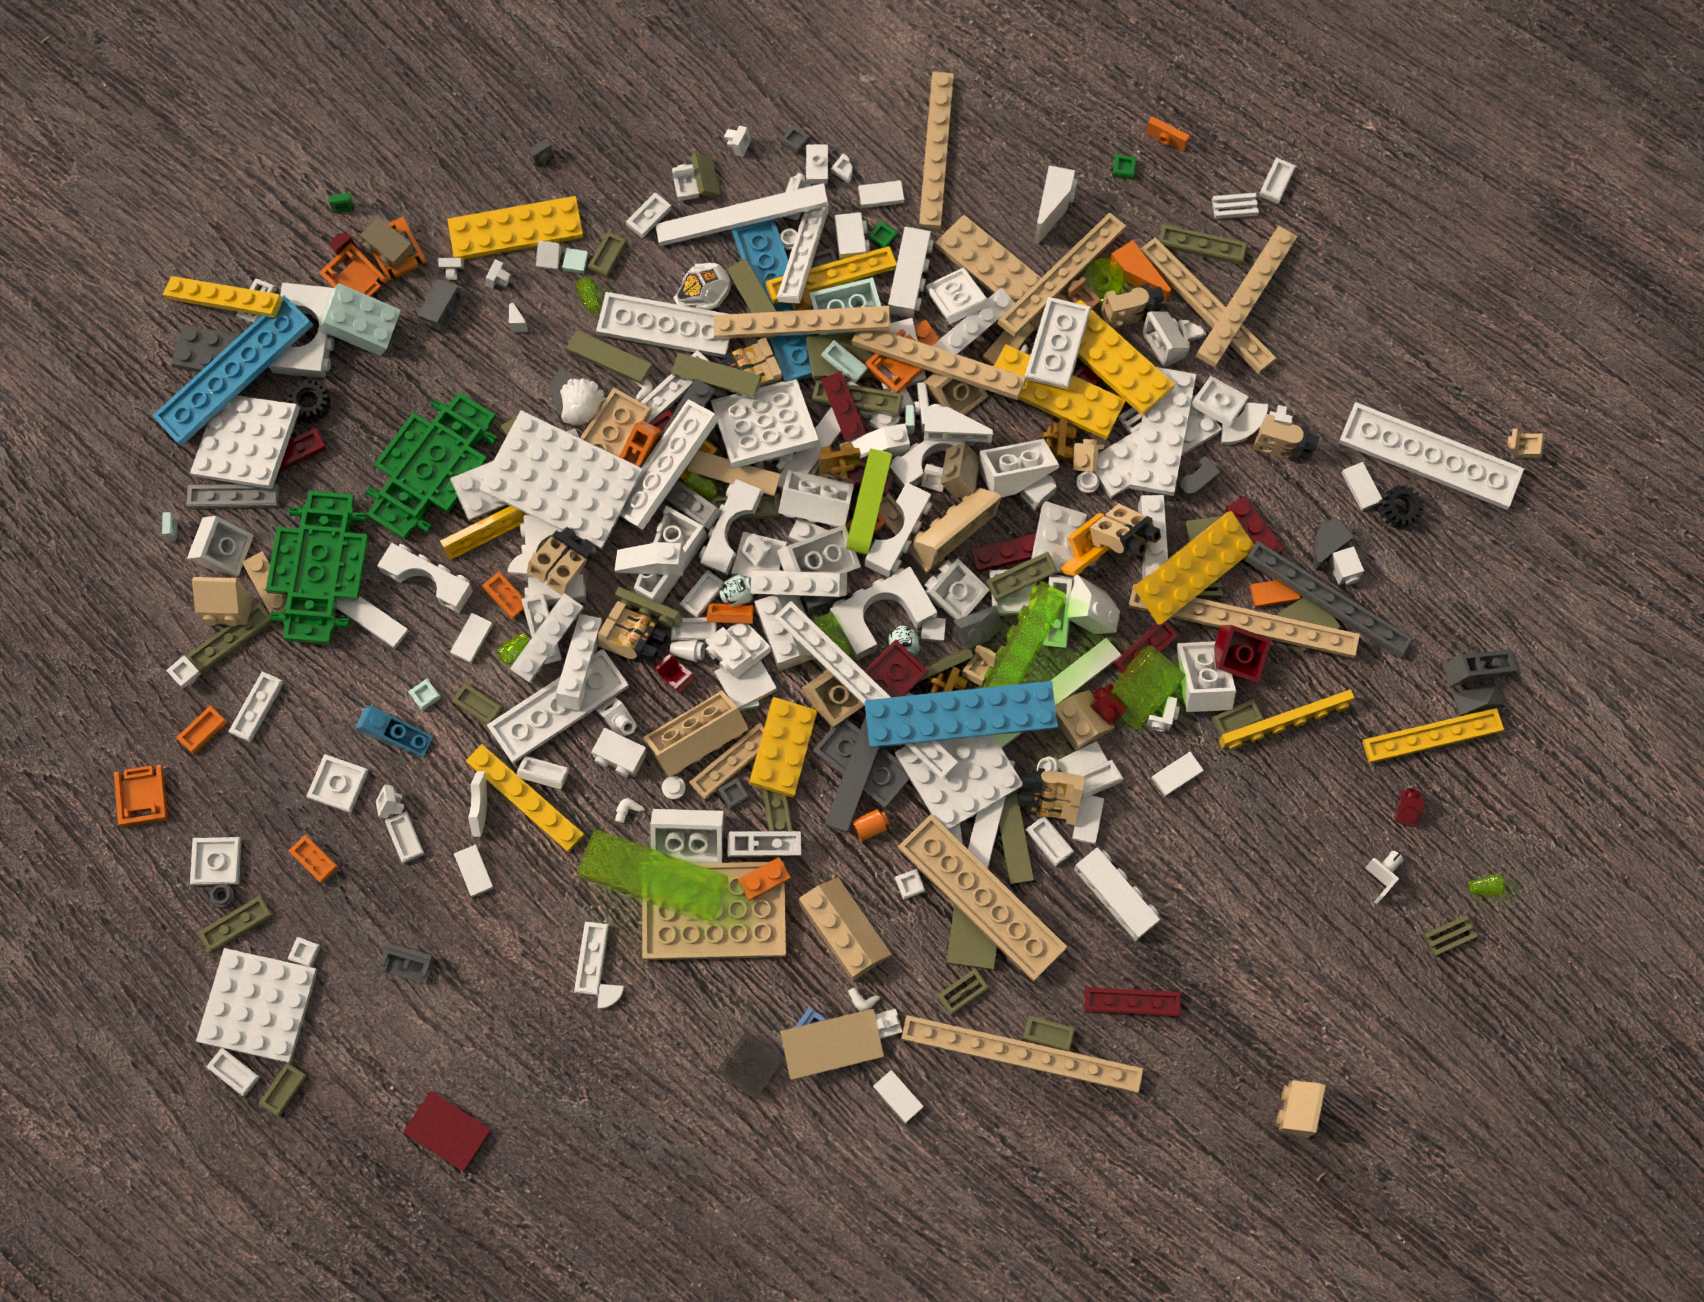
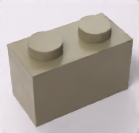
(386, 243)
(960, 470)

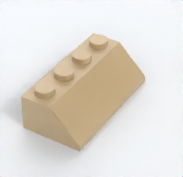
(956, 526)
(696, 733)
(844, 928)

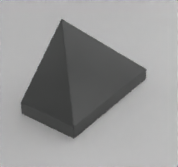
(1478, 699)

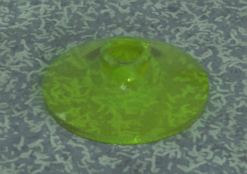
(1098, 271)

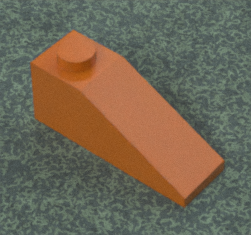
(1138, 268)
(640, 443)

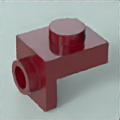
(340, 242)
(674, 673)
(1107, 704)
(1410, 807)

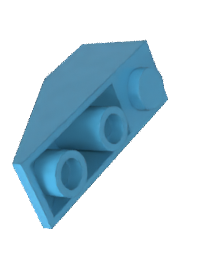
(393, 731)

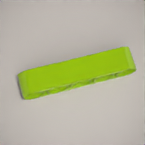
(868, 501)

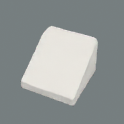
(548, 255)
(516, 320)

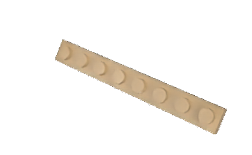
(936, 150)
(1061, 274)
(1246, 296)
(1205, 303)
(802, 322)
(941, 362)

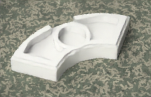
(1245, 424)
(478, 803)

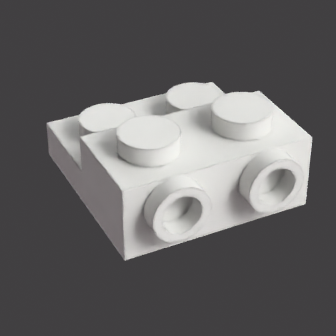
(955, 589)
(737, 648)

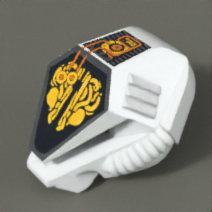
(704, 287)

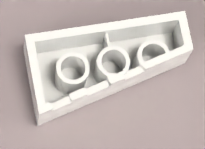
(672, 529)

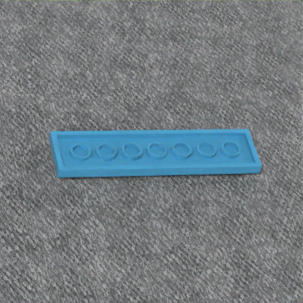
(767, 258)
(231, 372)
(961, 714)

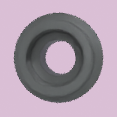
(217, 890)

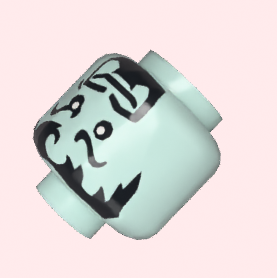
(736, 591)
(907, 637)

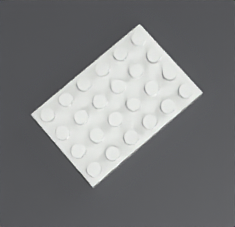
(561, 479)

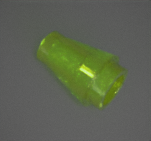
(587, 292)
(701, 485)
(511, 649)
(1487, 885)

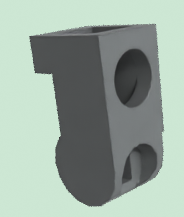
(1201, 479)

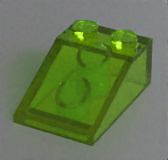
(1146, 685)

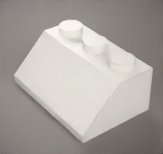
(815, 498)
(785, 648)
(688, 834)

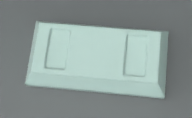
(844, 361)

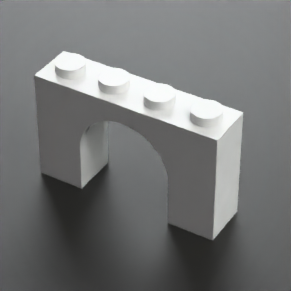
(312, 358)
(536, 535)
(900, 587)

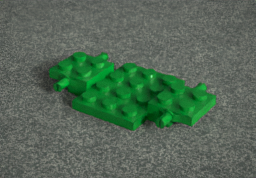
(423, 462)
(317, 566)

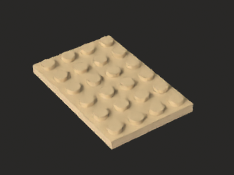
(738, 931)

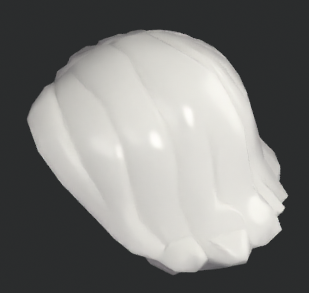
(581, 401)

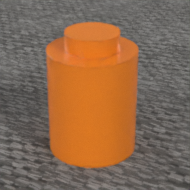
(870, 825)

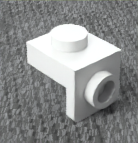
(685, 182)
(1169, 714)

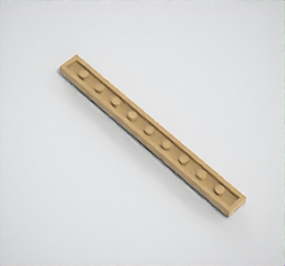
(1264, 624)
(1022, 1054)

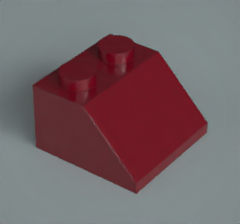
(1241, 652)

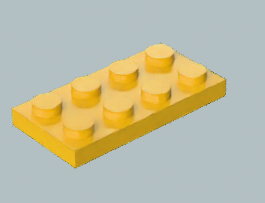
(782, 747)

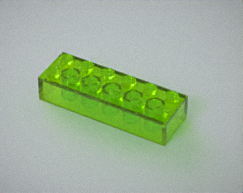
(1026, 637)
(653, 877)

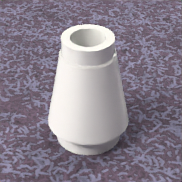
(689, 650)

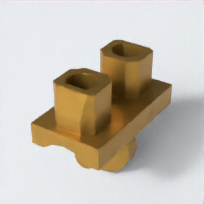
(1056, 439)
(839, 461)
(947, 681)

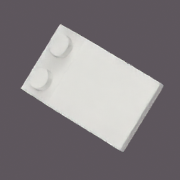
(1057, 194)
(1016, 466)
(820, 553)
(1204, 685)

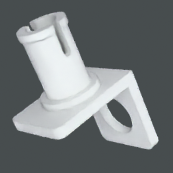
(618, 717)
(1384, 871)

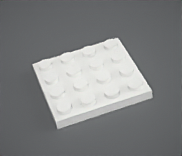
(765, 425)
(246, 442)
(970, 787)
(257, 1005)

